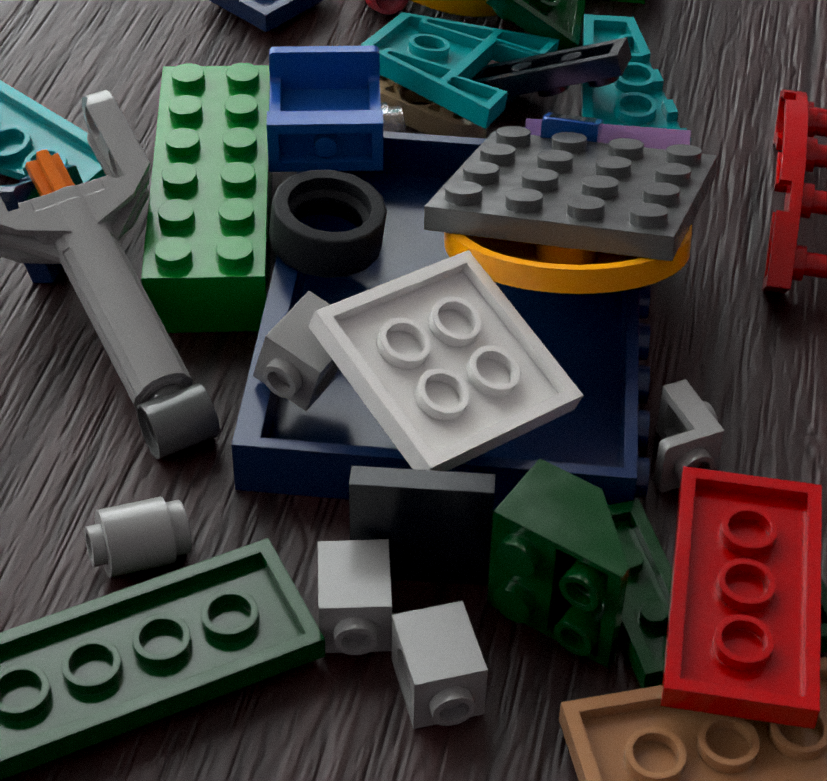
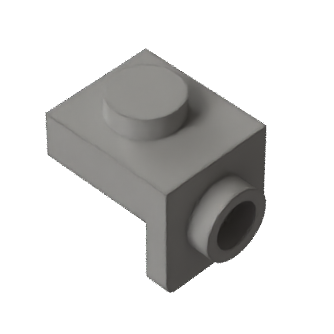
(688, 435)

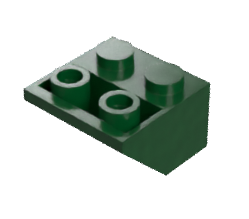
(559, 562)

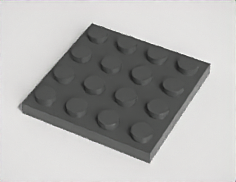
(575, 193)

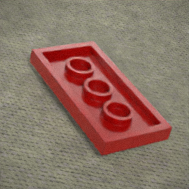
(745, 599)

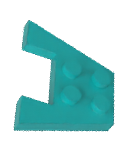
(444, 55)

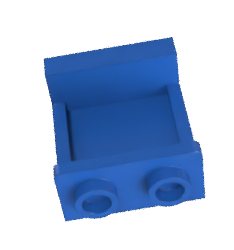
(324, 109)

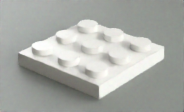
(445, 363)

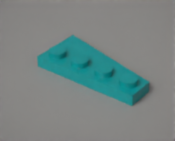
(637, 94)
(32, 128)

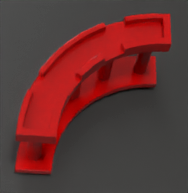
(794, 135)

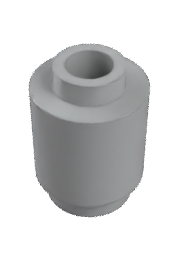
(138, 536)

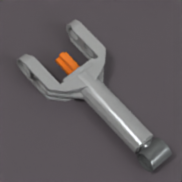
(82, 233)

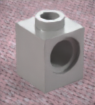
(293, 359)
(355, 596)
(439, 665)

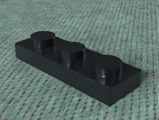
(556, 71)

